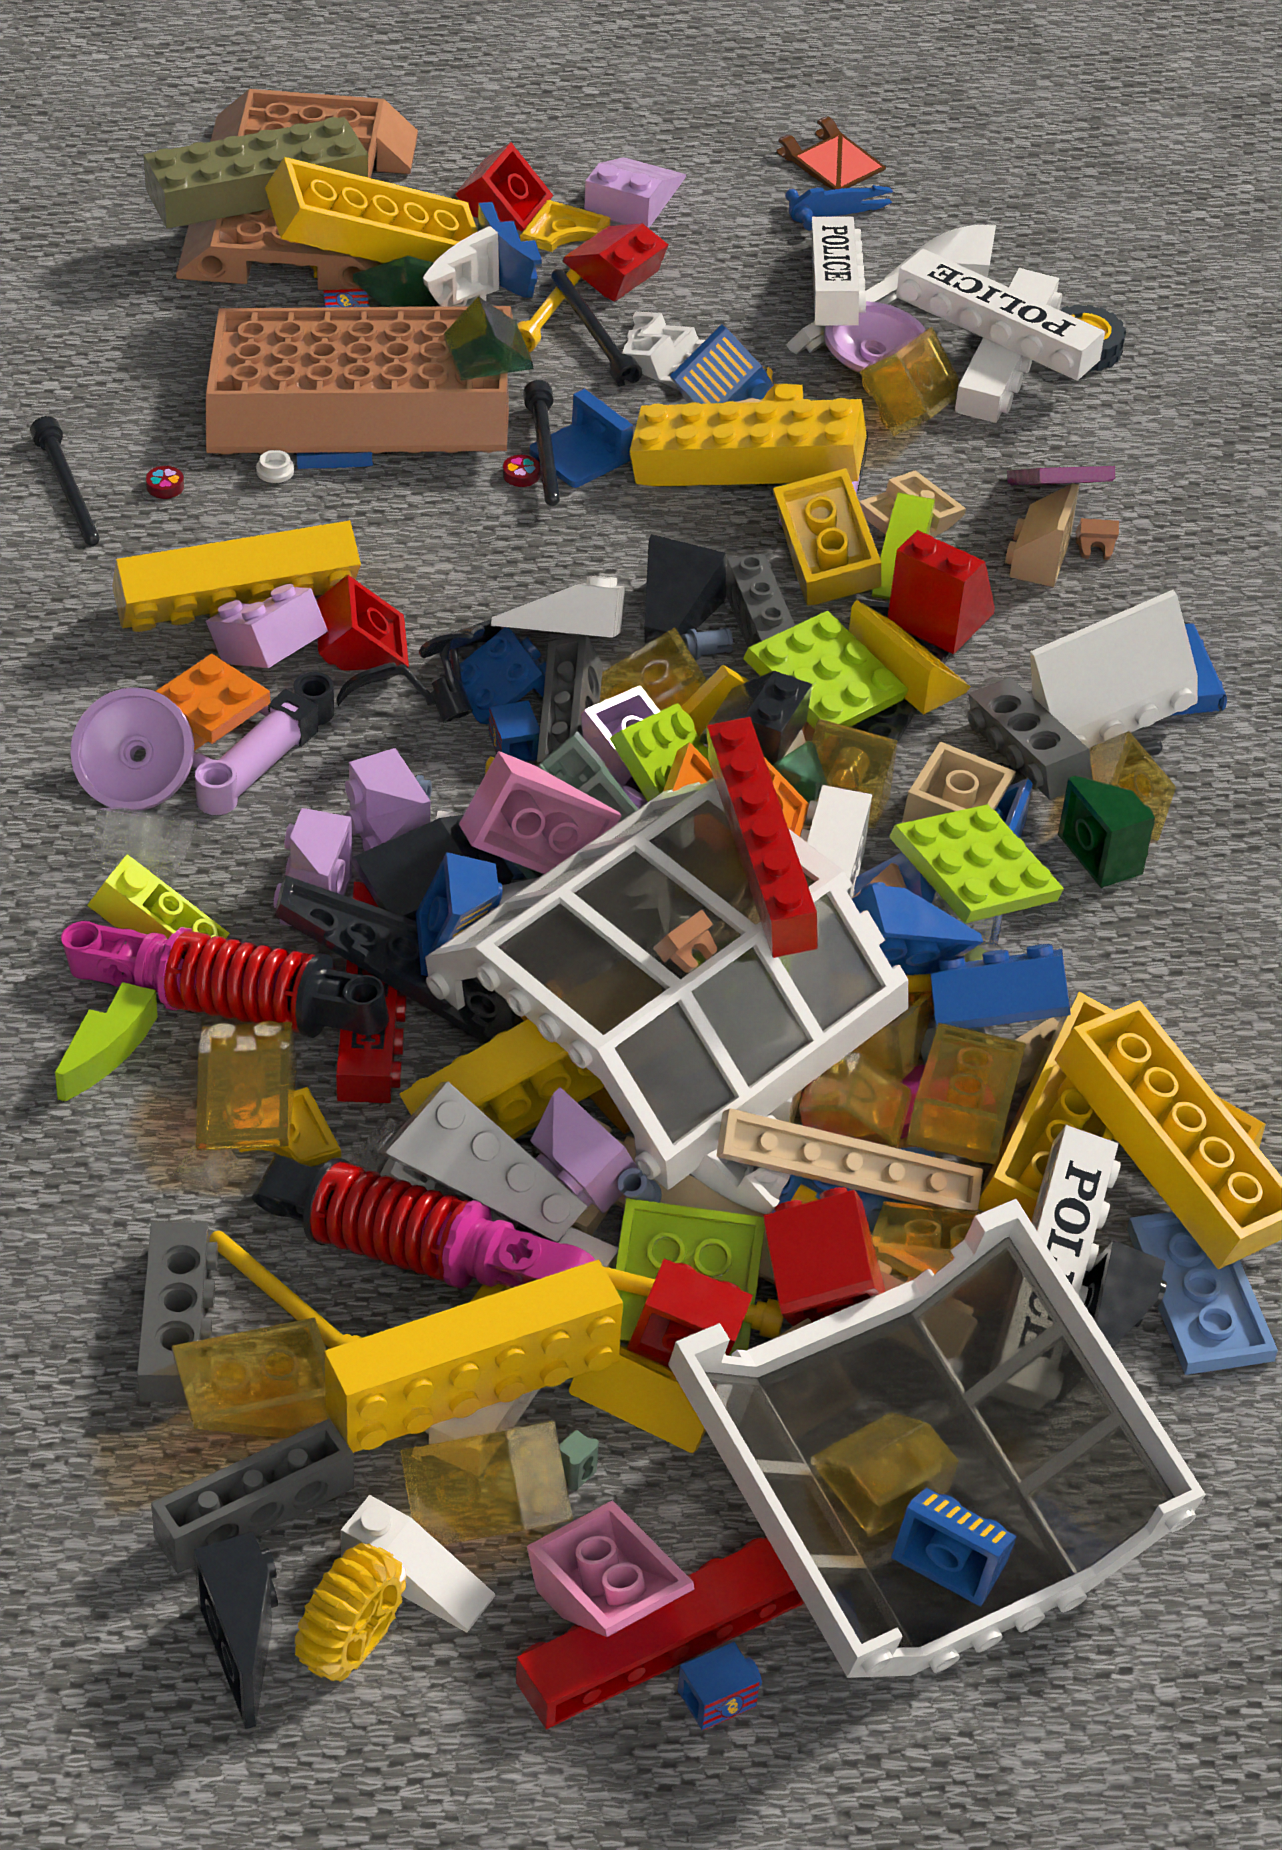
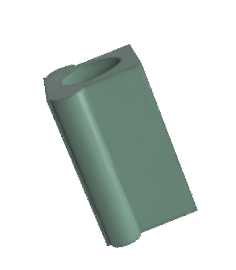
(578, 1453)

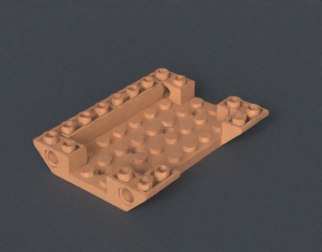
(227, 246)
(336, 386)

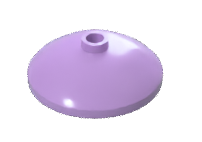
(878, 333)
(111, 735)

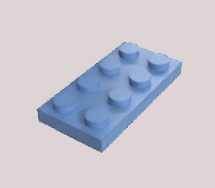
(1204, 1309)

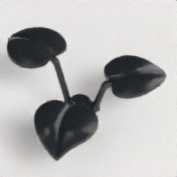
(448, 691)

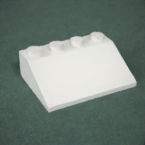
(582, 609)
(1118, 672)

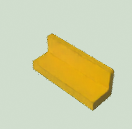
(643, 1396)

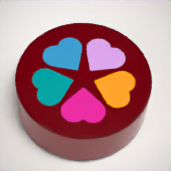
(521, 470)
(164, 482)

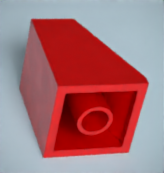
(939, 592)
(822, 1255)

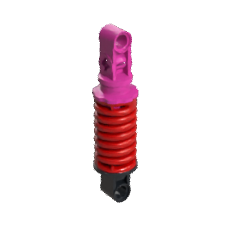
(229, 978)
(409, 1225)

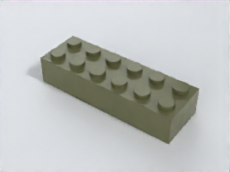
(232, 173)

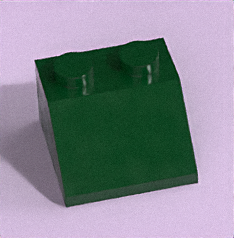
(1106, 829)

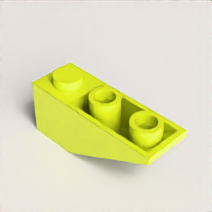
(144, 903)

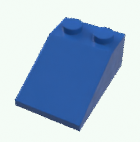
(913, 928)

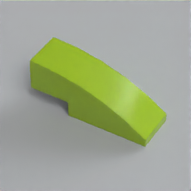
(908, 516)
(106, 1040)

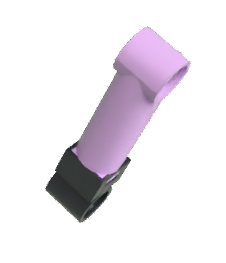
(288, 721)

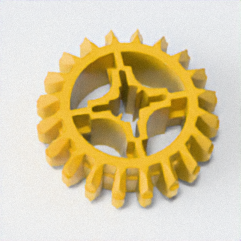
(350, 1611)

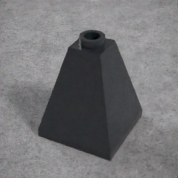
(681, 586)

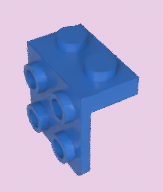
(590, 445)
(501, 672)

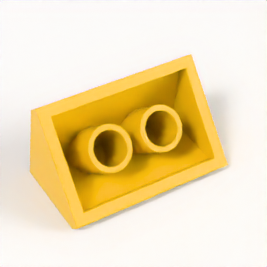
(924, 675)

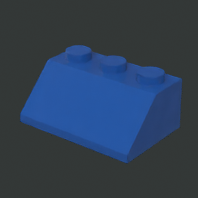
(1000, 988)

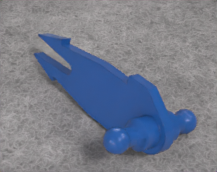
(833, 202)

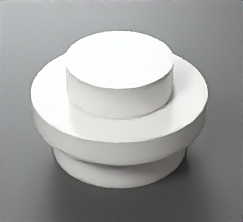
(275, 467)

